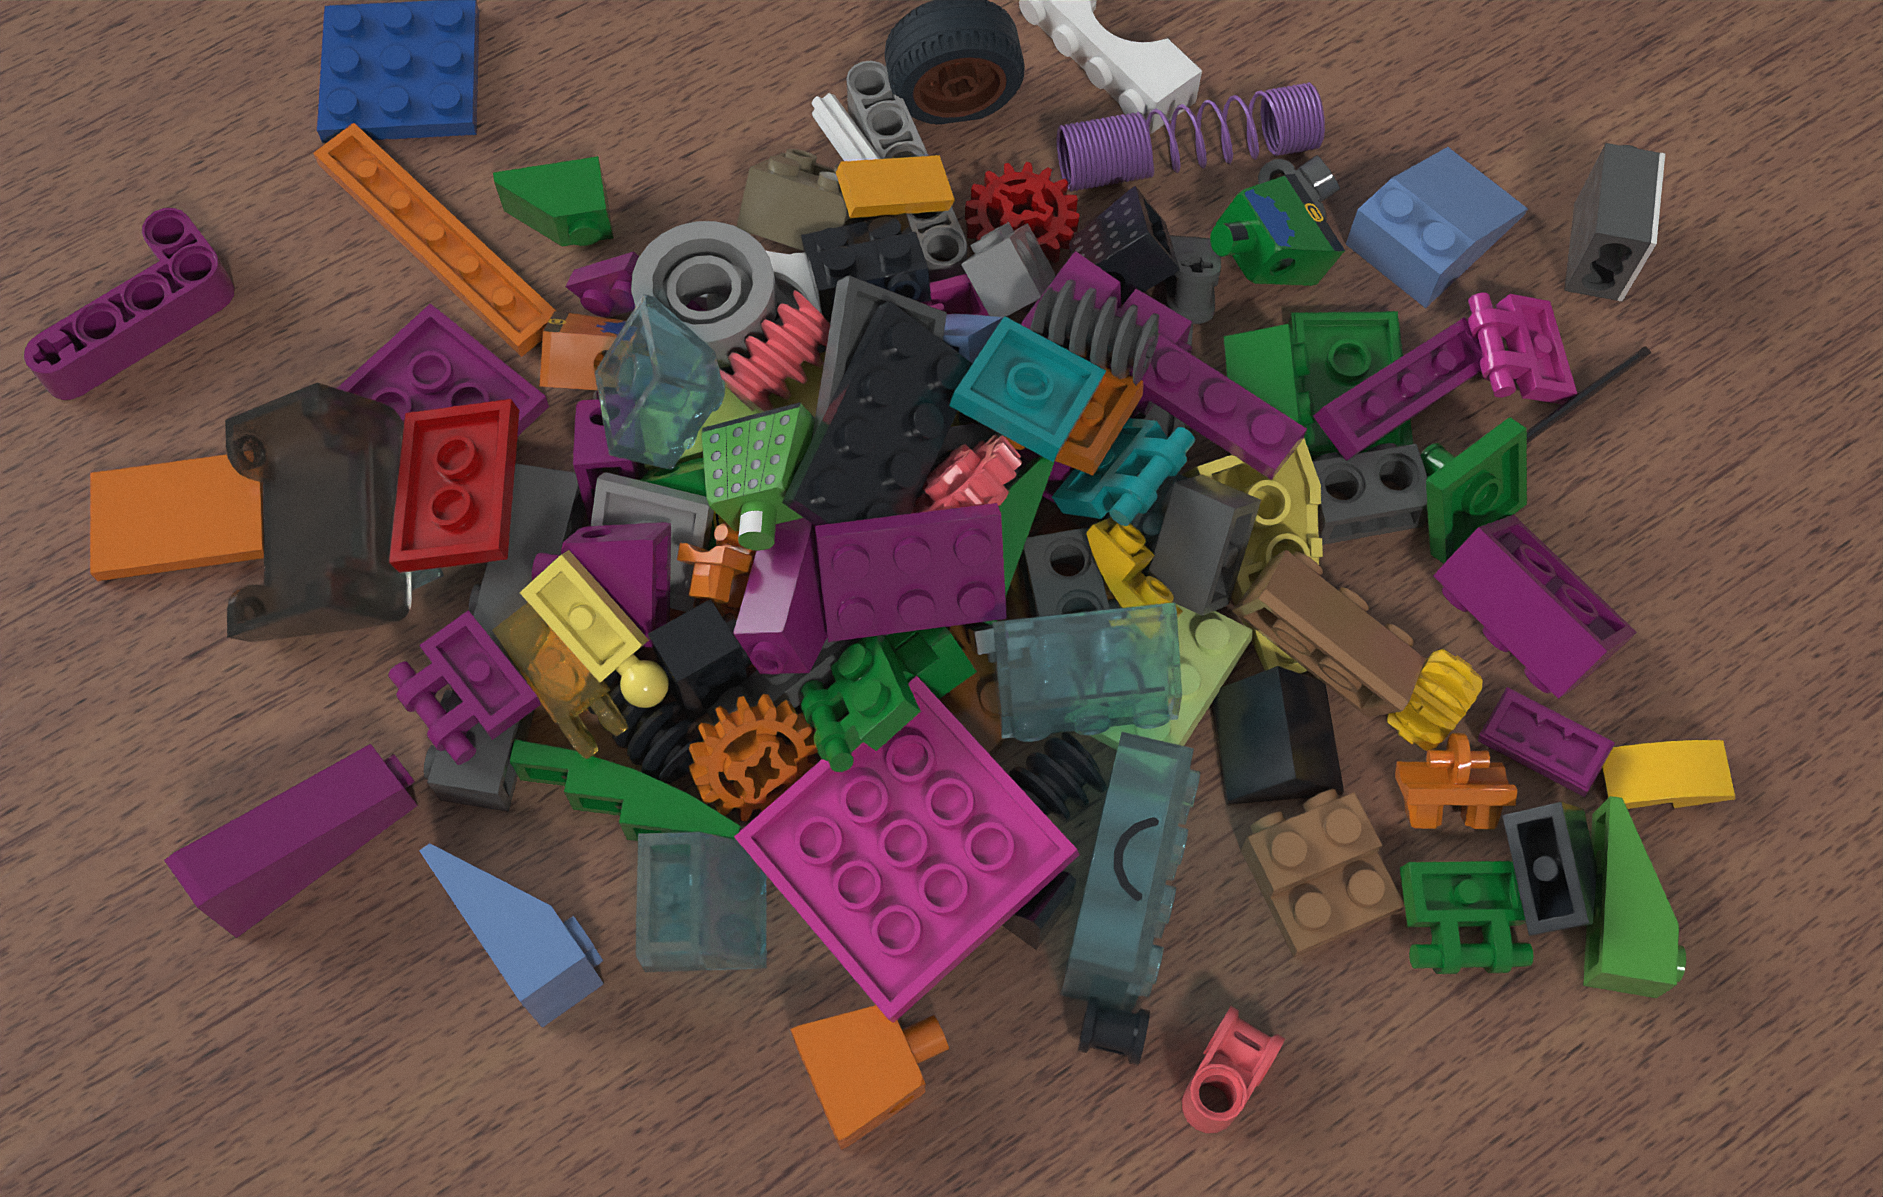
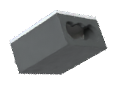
(1615, 222)

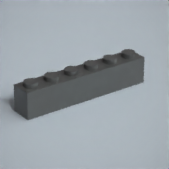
(543, 515)

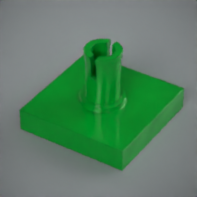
(1475, 486)

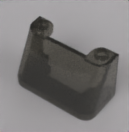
(326, 514)

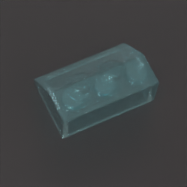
(1087, 671)

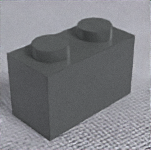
(1202, 542)

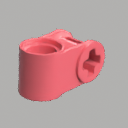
(1235, 1064)

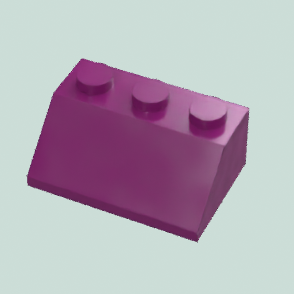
(1532, 605)

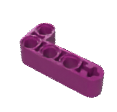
(123, 324)

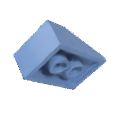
(1432, 224)
(537, 954)

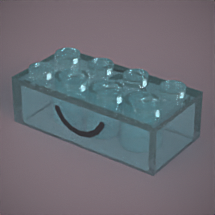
(1128, 870)

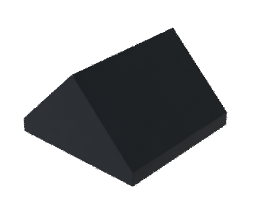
(1275, 738)

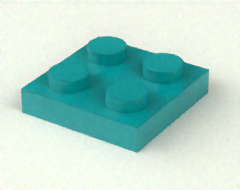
(1027, 388)

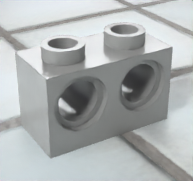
(1008, 269)

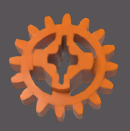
(751, 755)

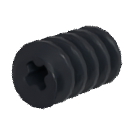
(653, 735)
(1059, 776)

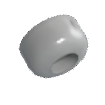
(711, 260)

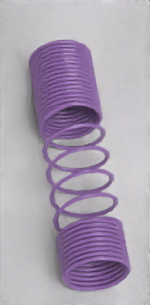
(1121, 145)

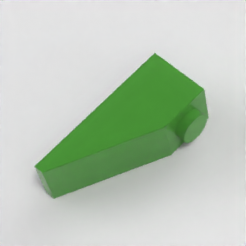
(1633, 927)

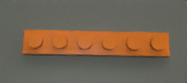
(436, 238)

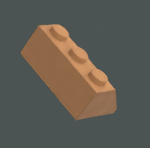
(1332, 634)

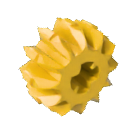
(1438, 701)

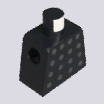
(1129, 244)

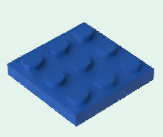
(400, 69)

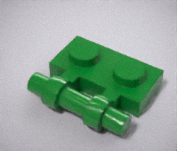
(872, 692)
(1464, 896)

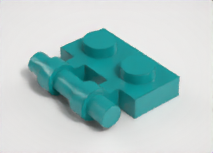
(1114, 486)

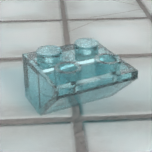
(699, 904)

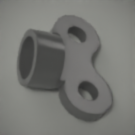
(1313, 176)

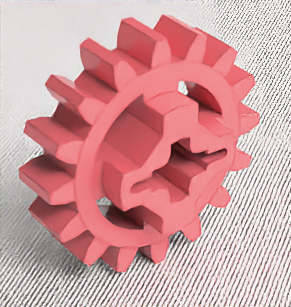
(971, 476)

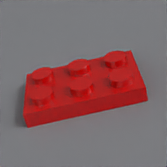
(455, 486)

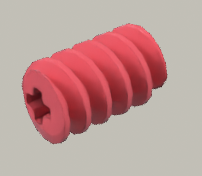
(778, 356)

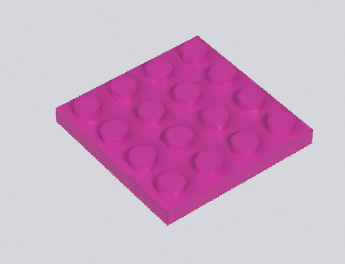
(907, 854)

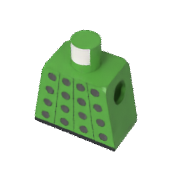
(752, 467)

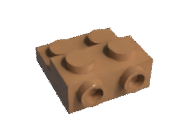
(1321, 871)

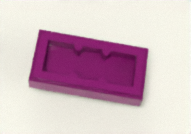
(1546, 742)

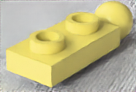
(595, 629)

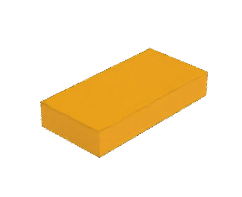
(894, 186)

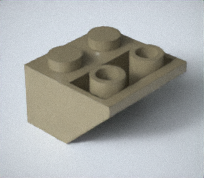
(792, 198)

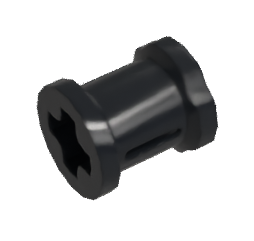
(1114, 1030)

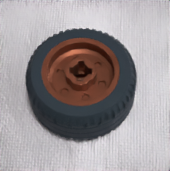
(954, 60)

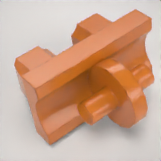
(721, 571)
(1455, 778)

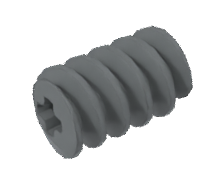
(1097, 331)

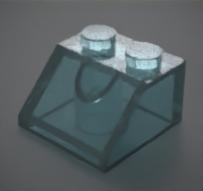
(656, 387)

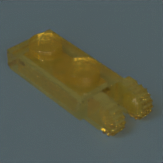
(558, 678)

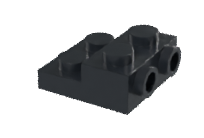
(874, 251)

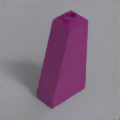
(783, 603)
(292, 839)

